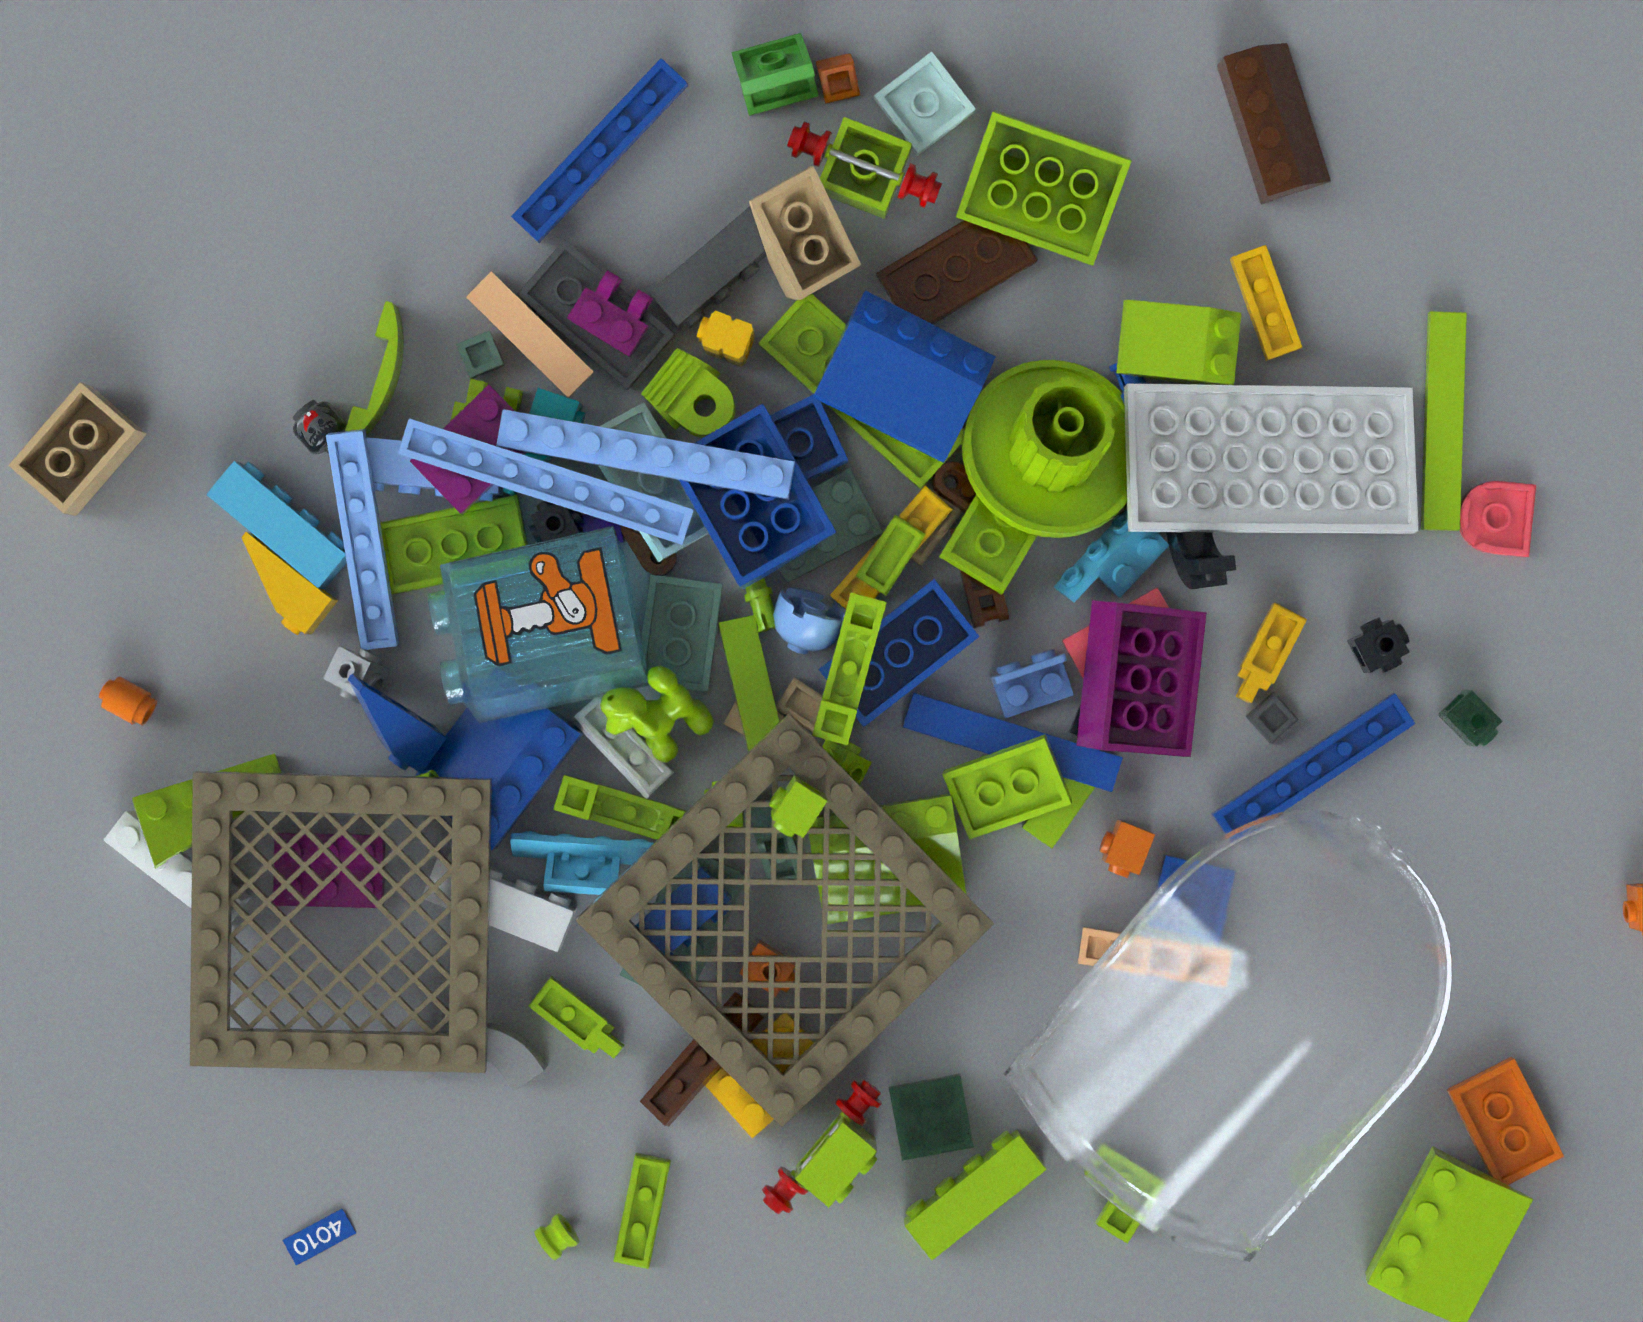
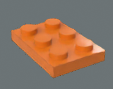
(1505, 1122)

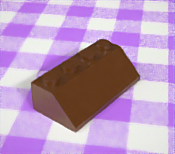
(1273, 121)

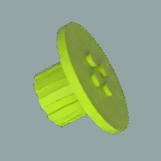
(1048, 448)

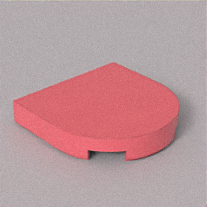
(1499, 518)

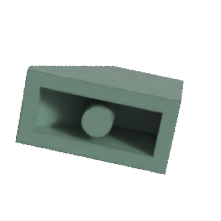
(784, 867)

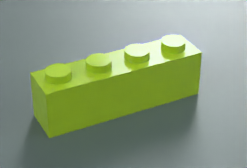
(973, 1194)

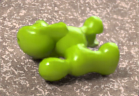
(655, 718)

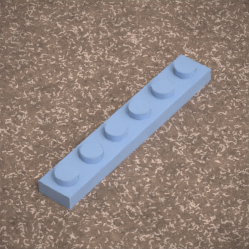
(362, 539)

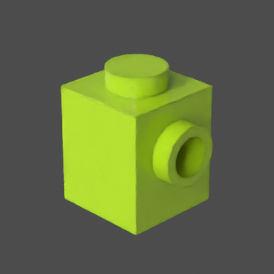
(796, 807)

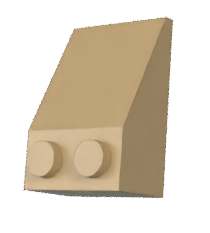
(802, 235)

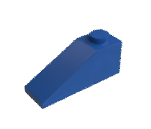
(401, 731)

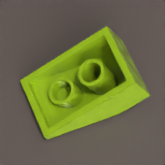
(1178, 343)

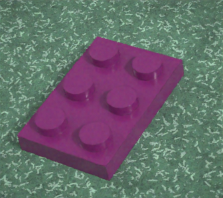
(477, 421)
(341, 890)

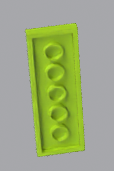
(804, 345)

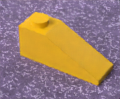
(289, 591)

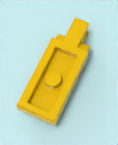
(1269, 651)

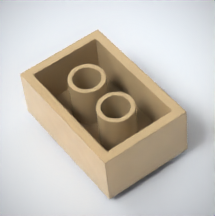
(77, 449)

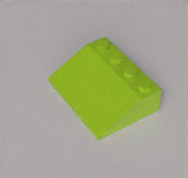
(1043, 187)
(926, 820)
(1447, 1238)

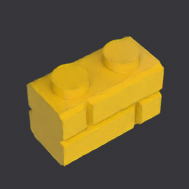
(726, 338)

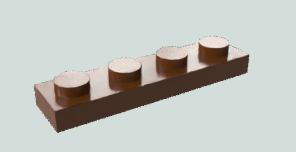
(690, 1073)

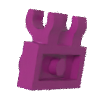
(609, 322)

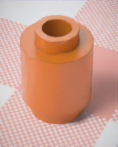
(127, 701)

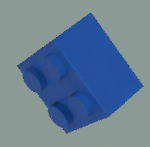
(810, 437)

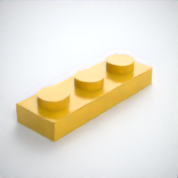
(1266, 303)

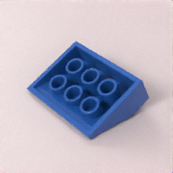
(904, 376)
(752, 529)
(514, 752)

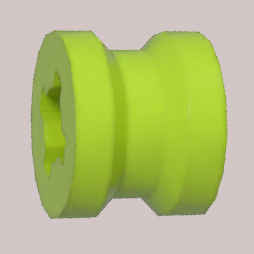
(556, 1236)

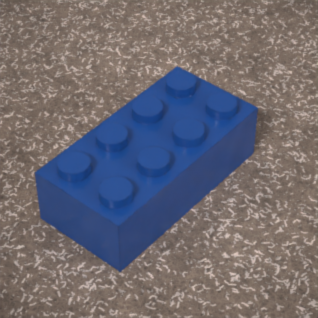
(910, 648)

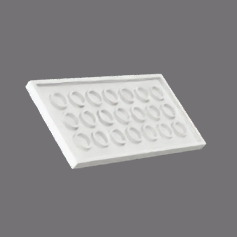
(1270, 459)

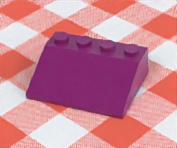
(1141, 679)

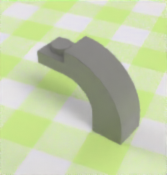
(509, 1054)

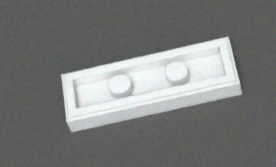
(625, 750)

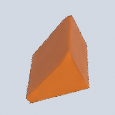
(838, 78)

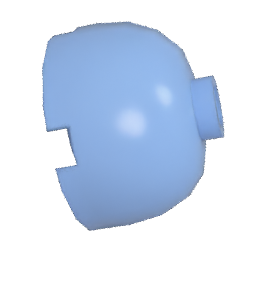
(806, 620)

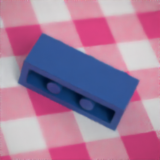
(682, 918)

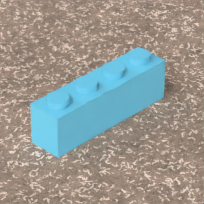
(279, 524)

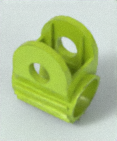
(681, 386)

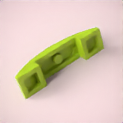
(391, 331)
(849, 668)
(615, 807)

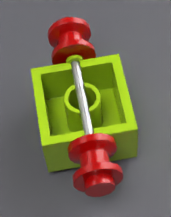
(864, 166)
(833, 1158)

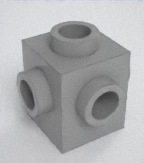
(361, 664)

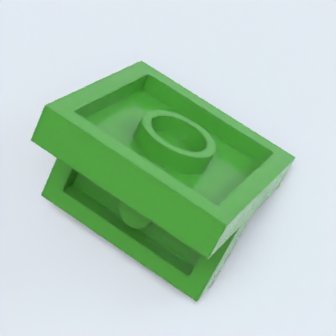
(775, 74)

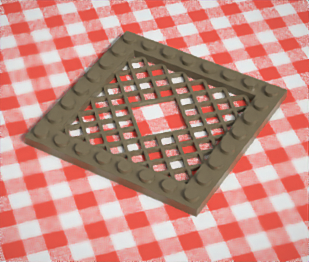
(211, 937)
(787, 1092)

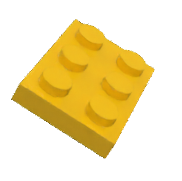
(736, 1099)

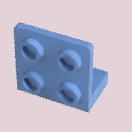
(1033, 684)

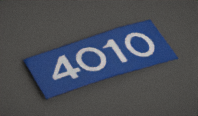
(319, 1236)

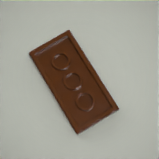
(954, 270)

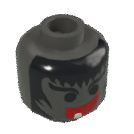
(314, 423)

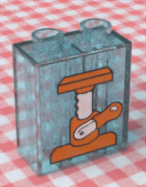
(539, 626)

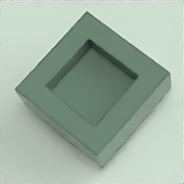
(480, 354)

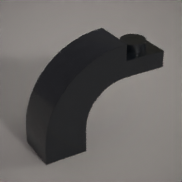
(1199, 560)

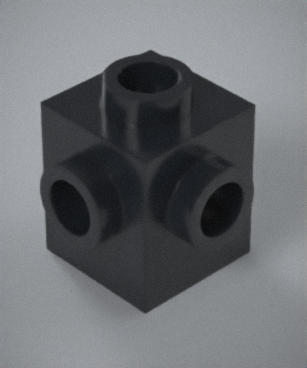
(570, 522)
(1367, 648)

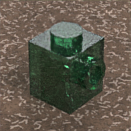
(1471, 719)

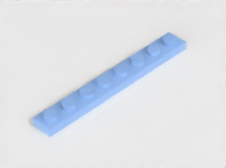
(645, 454)
(545, 481)

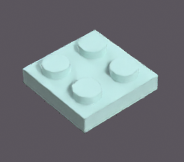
(924, 103)

